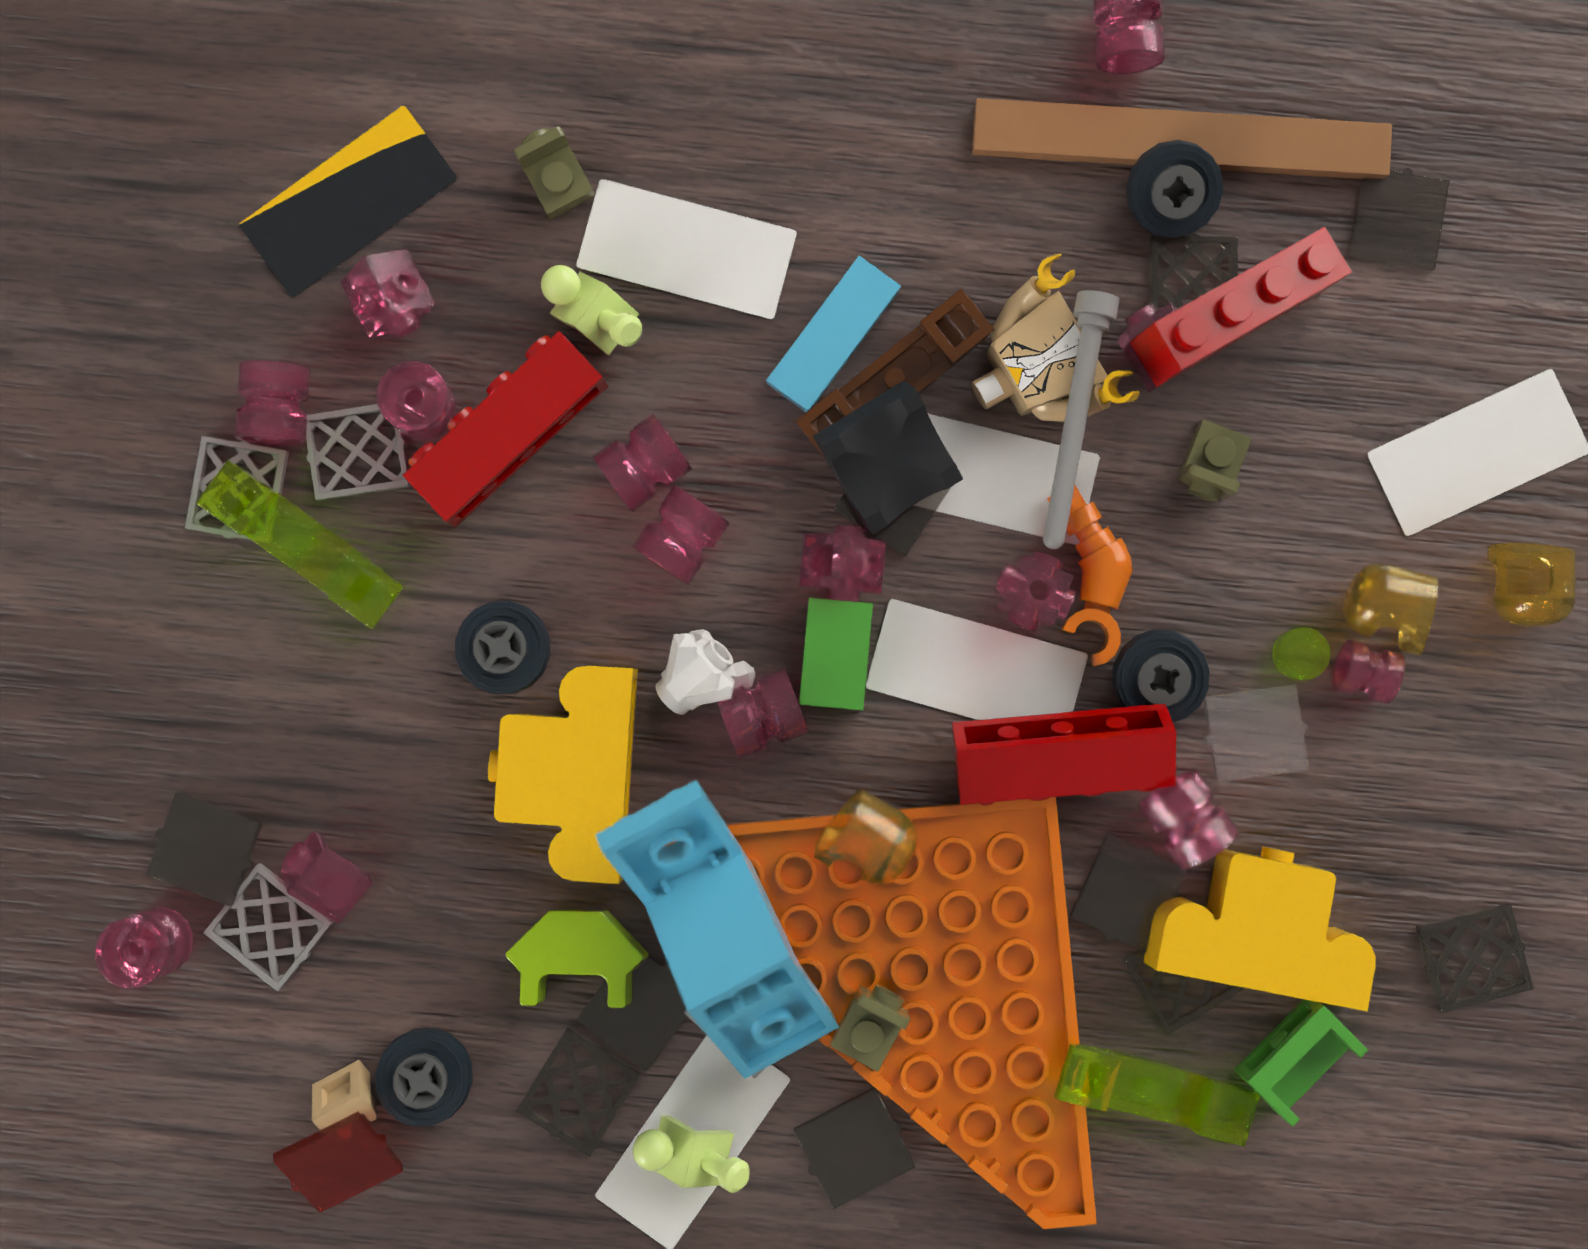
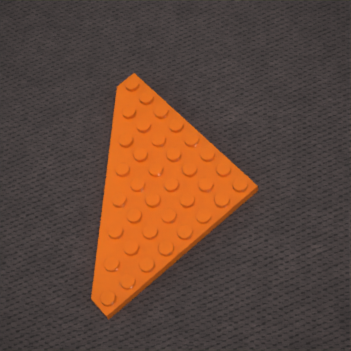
(983, 969)

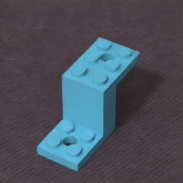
(717, 930)

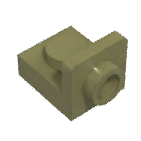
(553, 171)
(1213, 461)
(870, 1026)

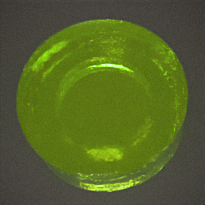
(1301, 653)

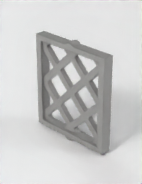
(315, 457)
(200, 480)
(244, 955)

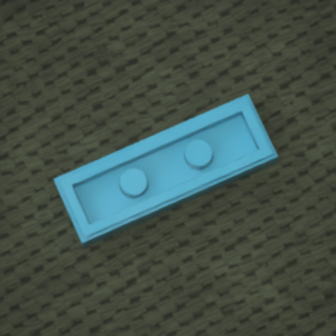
(833, 334)

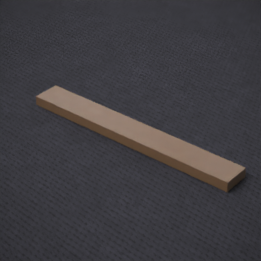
(1233, 140)

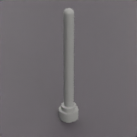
(1094, 314)

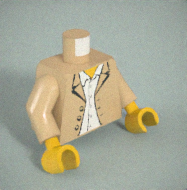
(1037, 354)

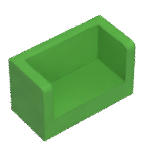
(836, 654)
(1296, 1056)

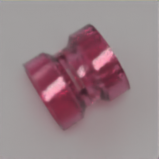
(1368, 672)

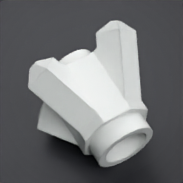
(700, 672)

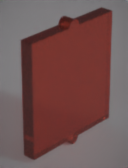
(338, 1162)

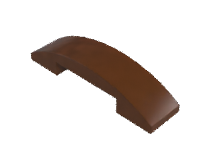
(918, 359)

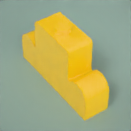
(571, 768)
(1265, 933)

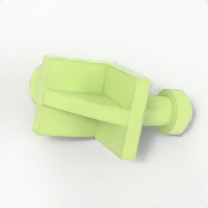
(591, 308)
(691, 1156)

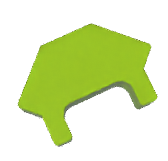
(577, 945)

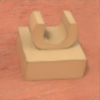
(343, 1095)

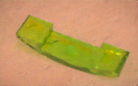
(301, 543)
(1156, 1091)

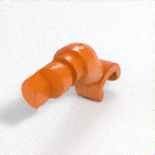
(1104, 578)

